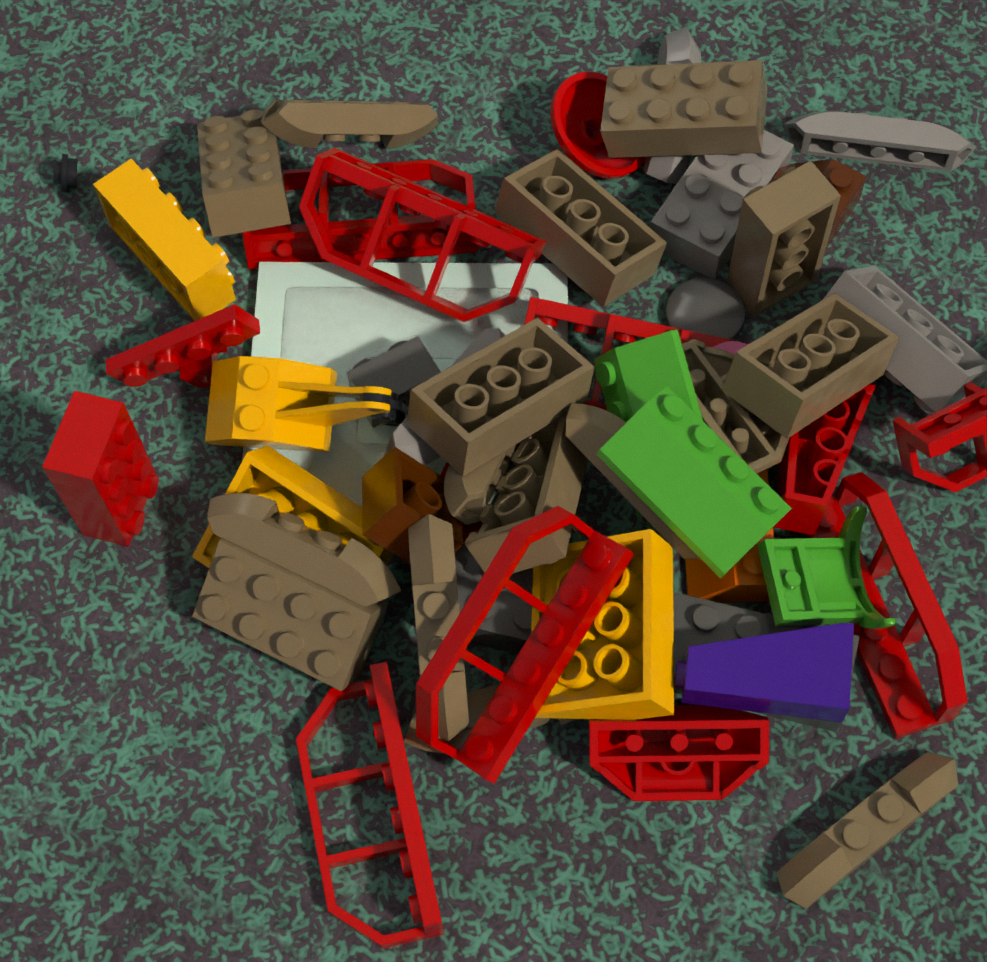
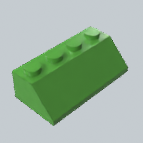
(641, 370)
(693, 481)

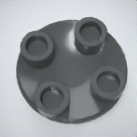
(706, 308)

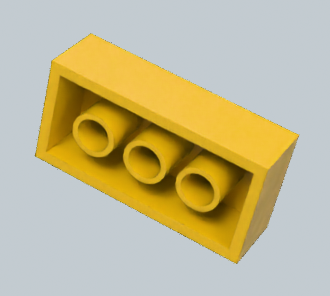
(166, 240)

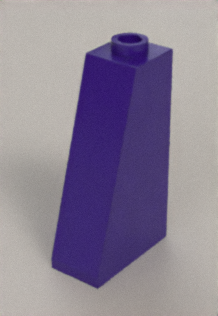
(775, 673)

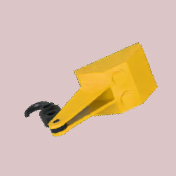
(288, 404)

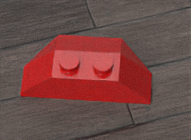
(681, 755)

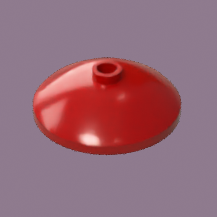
(577, 121)

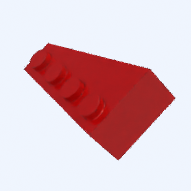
(815, 462)

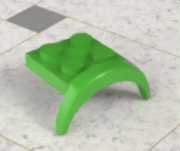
(820, 579)

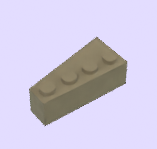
(545, 476)

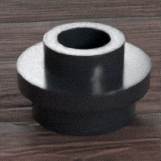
(65, 173)

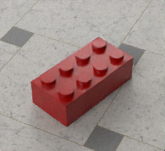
(101, 469)

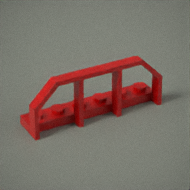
(416, 200)
(403, 236)
(616, 327)
(943, 431)
(883, 649)
(541, 657)
(404, 816)

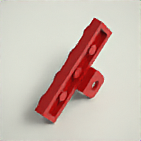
(185, 348)

